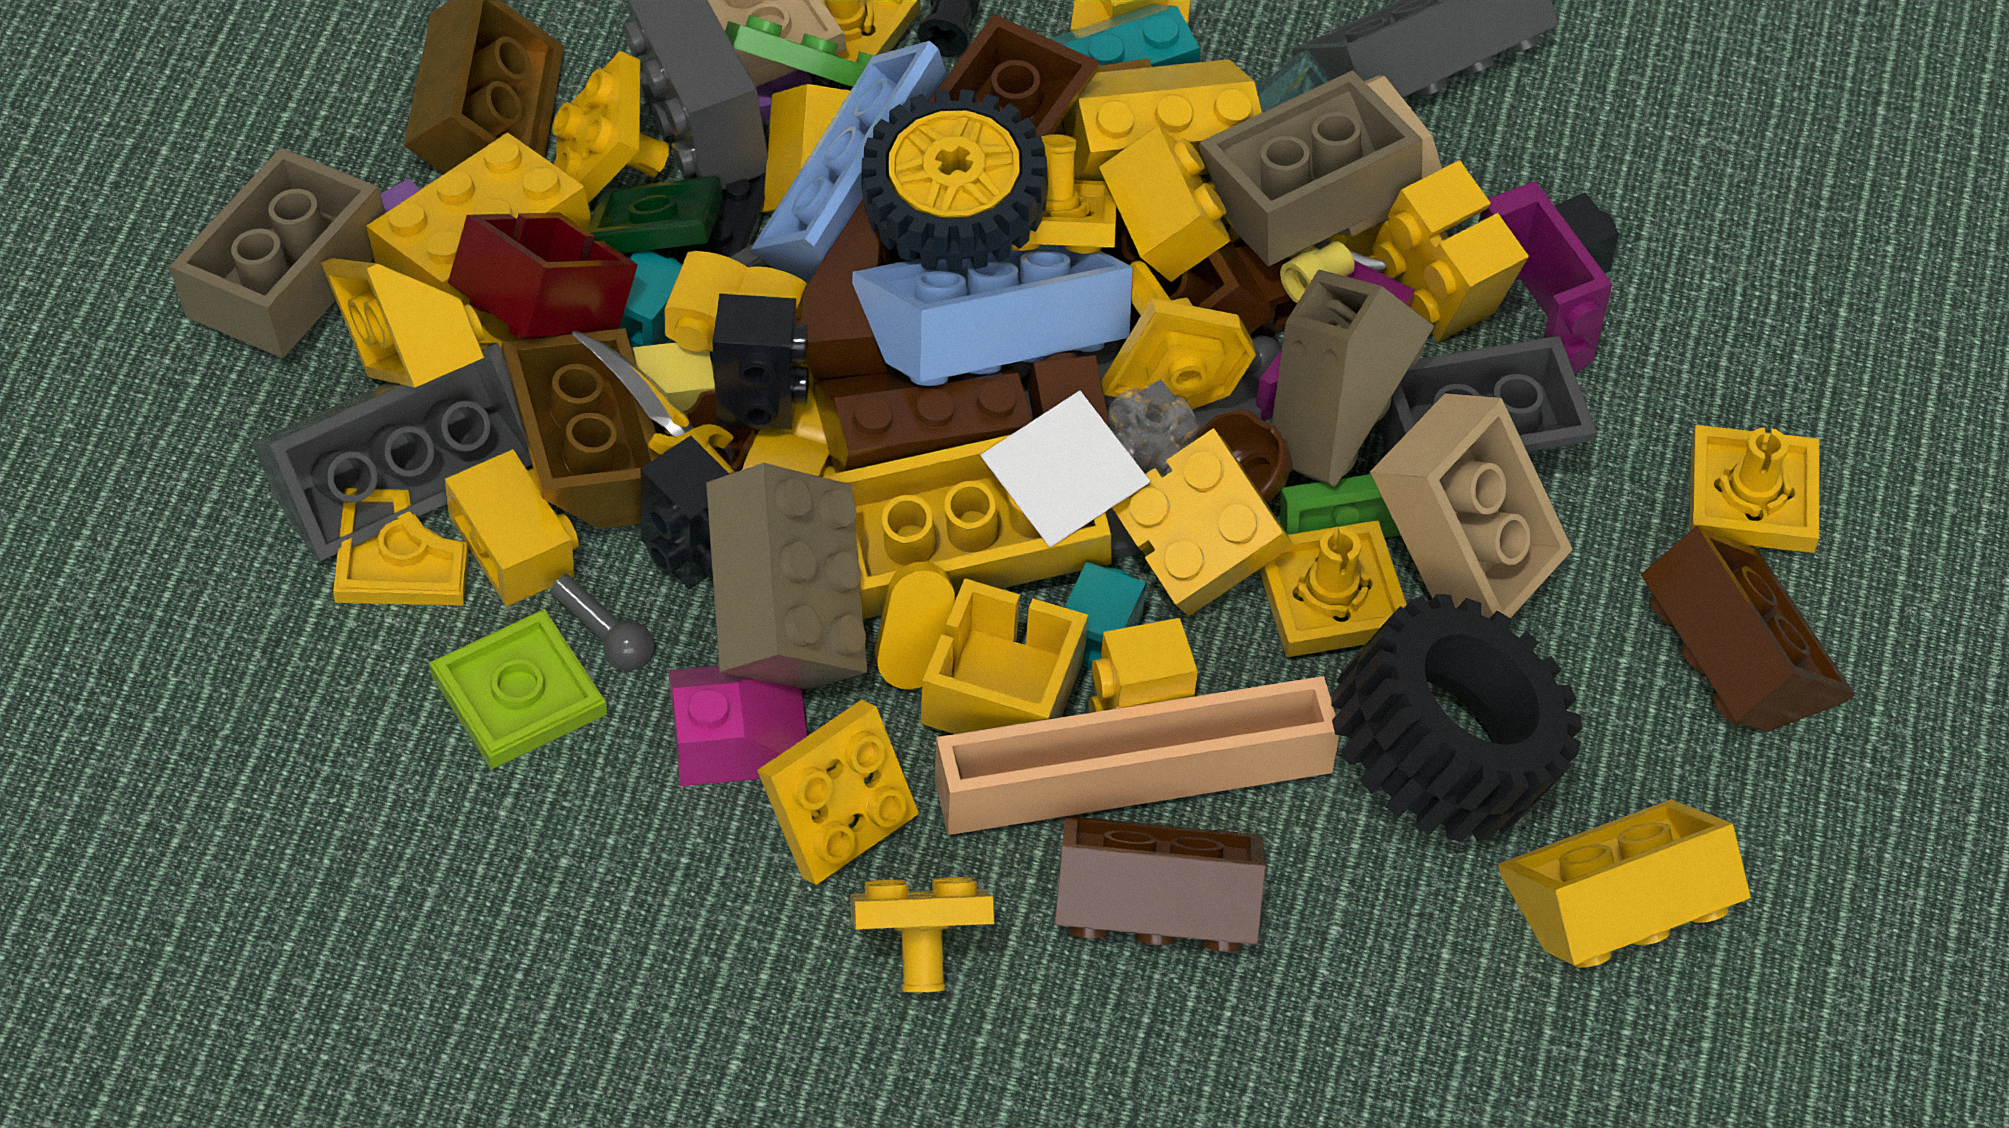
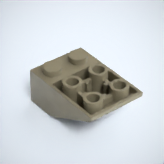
(1339, 369)

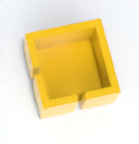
(1452, 277)
(1202, 524)
(993, 675)

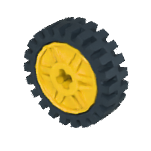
(954, 180)

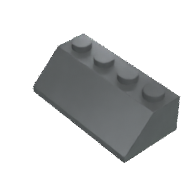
(1430, 39)
(390, 441)

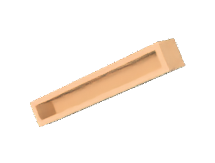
(1135, 755)

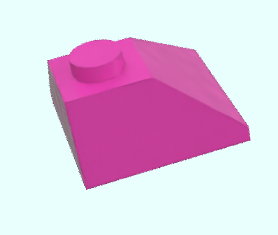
(731, 724)

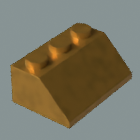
(480, 78)
(581, 426)

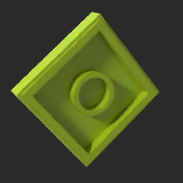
(518, 689)

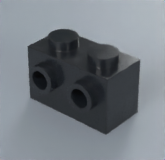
(758, 361)
(677, 511)

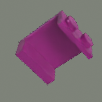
(1558, 270)

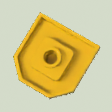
(1186, 346)

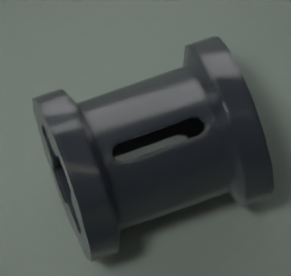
(948, 25)

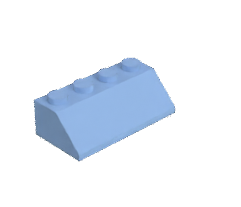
(830, 179)
(995, 315)

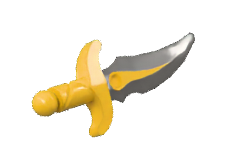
(658, 406)

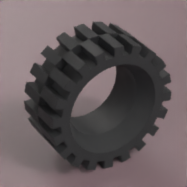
(1427, 757)

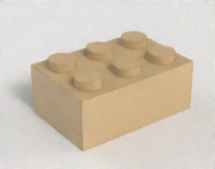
(1472, 505)

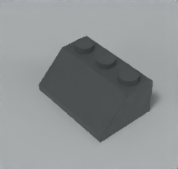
(1527, 375)

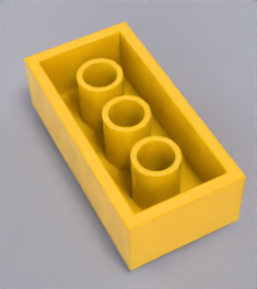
(959, 517)

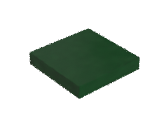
(657, 214)

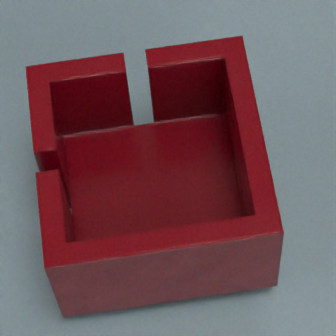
(539, 276)

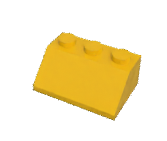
(1181, 98)
(402, 325)
(1628, 881)

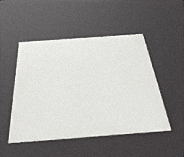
(1065, 468)

